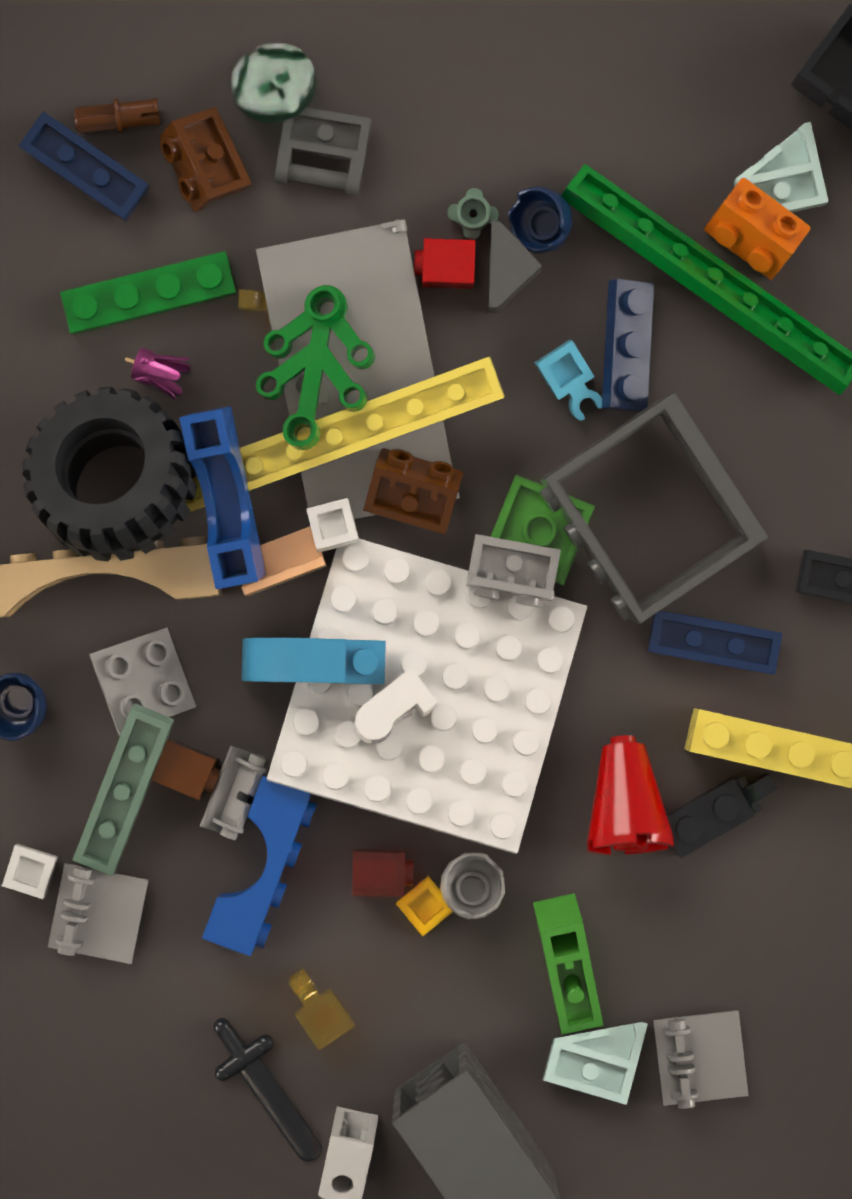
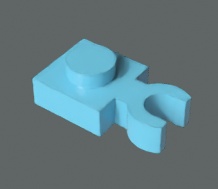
(566, 374)

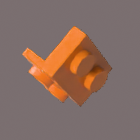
(757, 228)

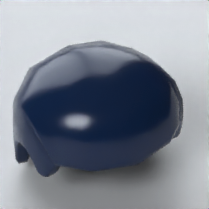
(540, 219)
(21, 706)

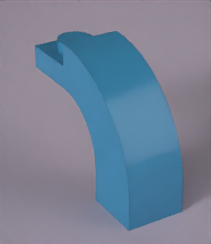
(313, 660)

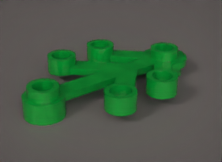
(314, 360)

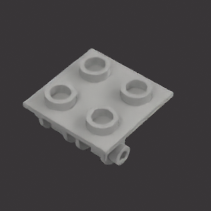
(144, 674)
(97, 914)
(700, 1058)

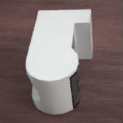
(392, 704)

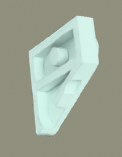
(791, 172)
(597, 1061)

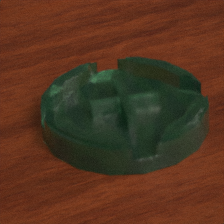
(274, 83)

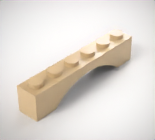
(178, 571)

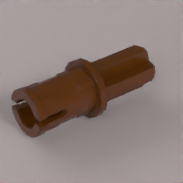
(117, 115)

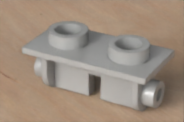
(229, 799)

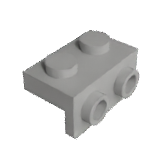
(512, 569)

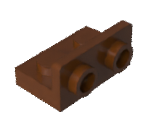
(203, 158)
(413, 490)

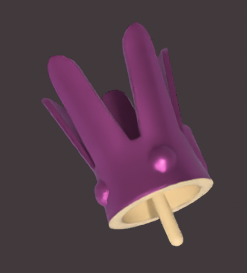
(158, 370)

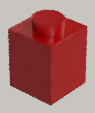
(446, 263)

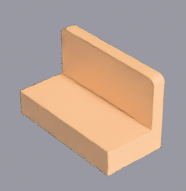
(286, 560)

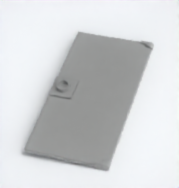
(385, 311)

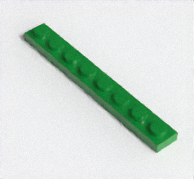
(710, 278)

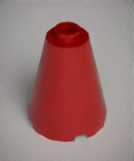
(627, 802)

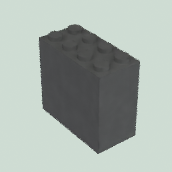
(469, 1133)

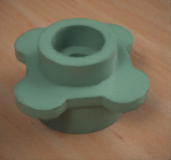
(472, 201)

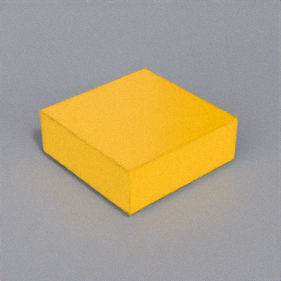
(424, 906)

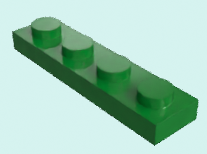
(148, 293)

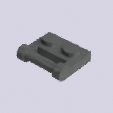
(328, 136)

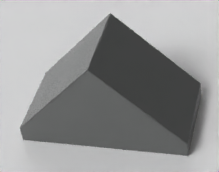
(509, 267)

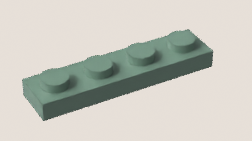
(123, 789)

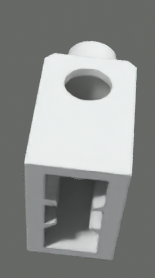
(348, 1154)

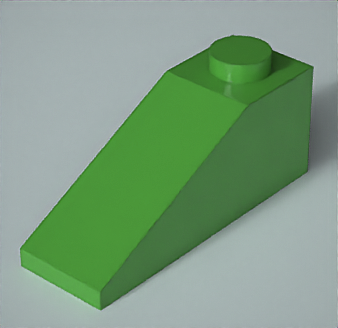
(568, 963)

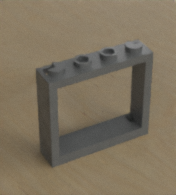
(711, 473)

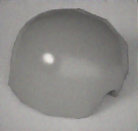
(472, 885)

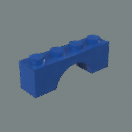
(232, 529)
(240, 916)

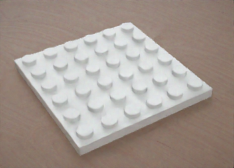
(484, 660)

